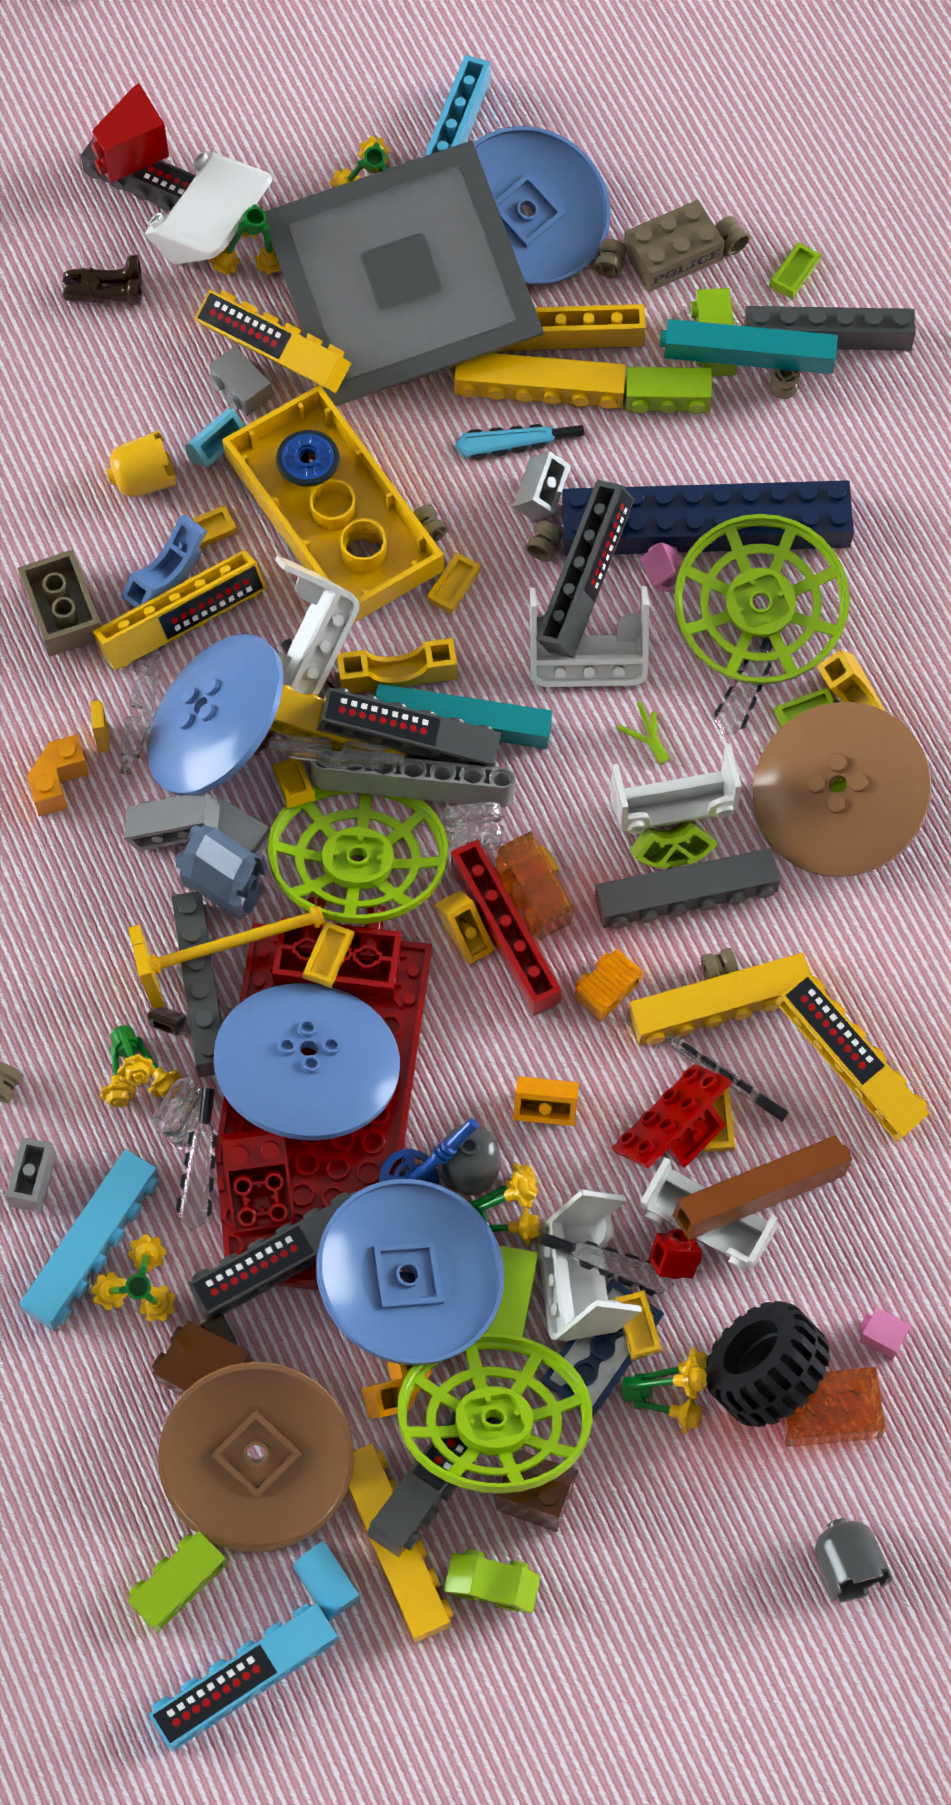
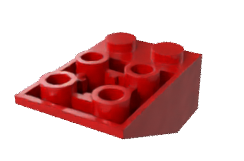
(257, 1180)

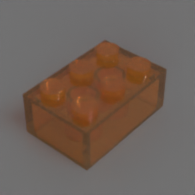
(534, 886)
(839, 1411)

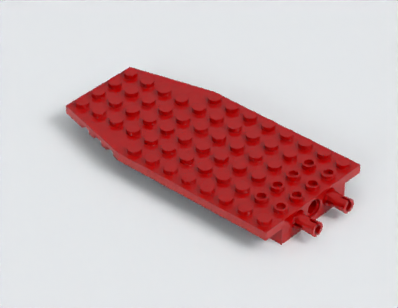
(393, 982)

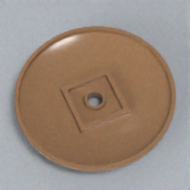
(867, 820)
(249, 1500)

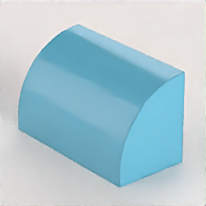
(208, 444)
(326, 1581)

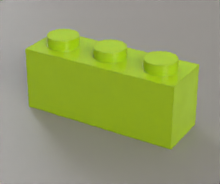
(714, 307)
(668, 389)
(518, 1285)
(176, 1580)

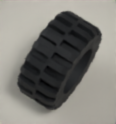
(767, 1364)

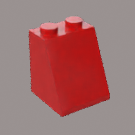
(129, 137)

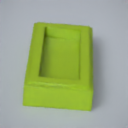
(795, 270)

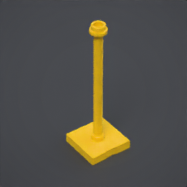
(149, 965)

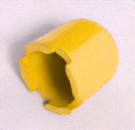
(141, 466)

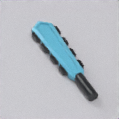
(498, 441)

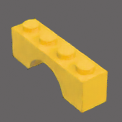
(429, 663)
(848, 680)

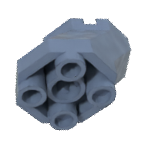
(221, 870)

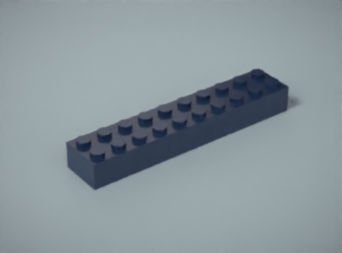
(686, 512)

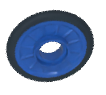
(312, 473)

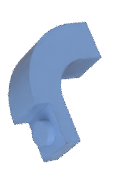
(170, 566)

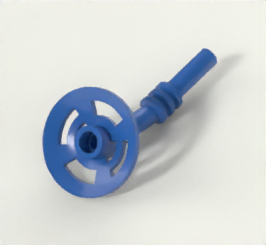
(427, 1170)

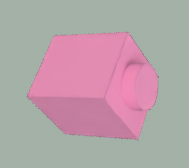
(662, 566)
(883, 1332)

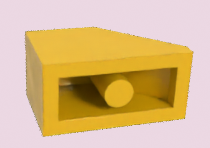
(464, 926)

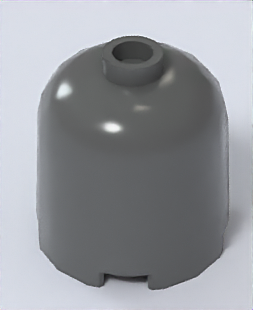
(474, 1164)
(850, 1560)

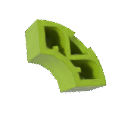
(673, 847)
(485, 1580)

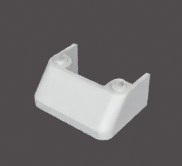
(321, 631)
(599, 658)
(677, 799)
(739, 1240)
(574, 1295)

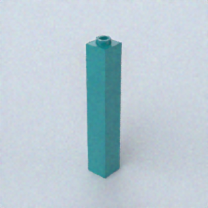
(749, 346)
(516, 723)

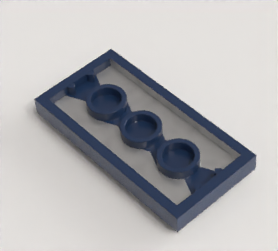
(597, 1359)

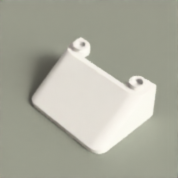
(208, 209)

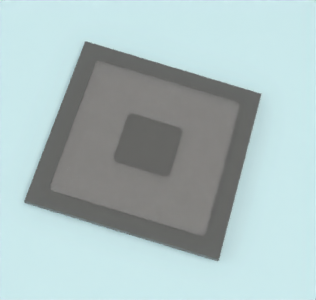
(404, 271)

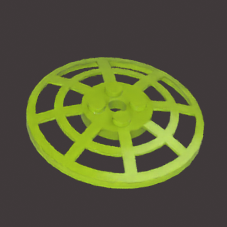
(765, 583)
(361, 841)
(503, 1404)

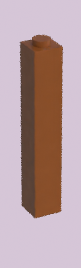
(762, 1187)

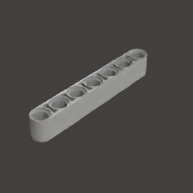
(422, 781)

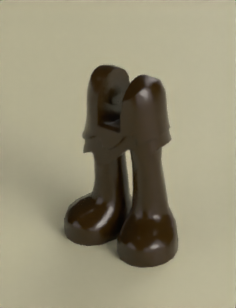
(85, 286)

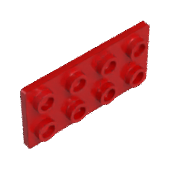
(678, 1122)

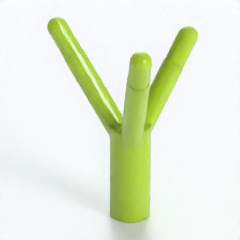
(652, 730)

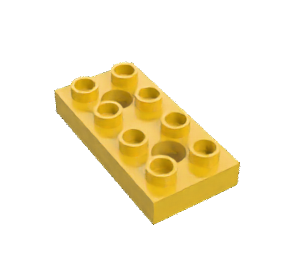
(349, 506)

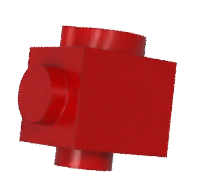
(675, 1255)

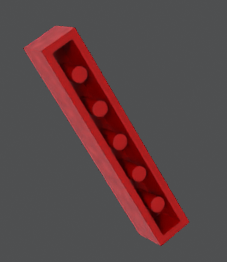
(506, 927)

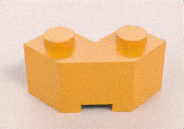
(58, 763)
(382, 1398)

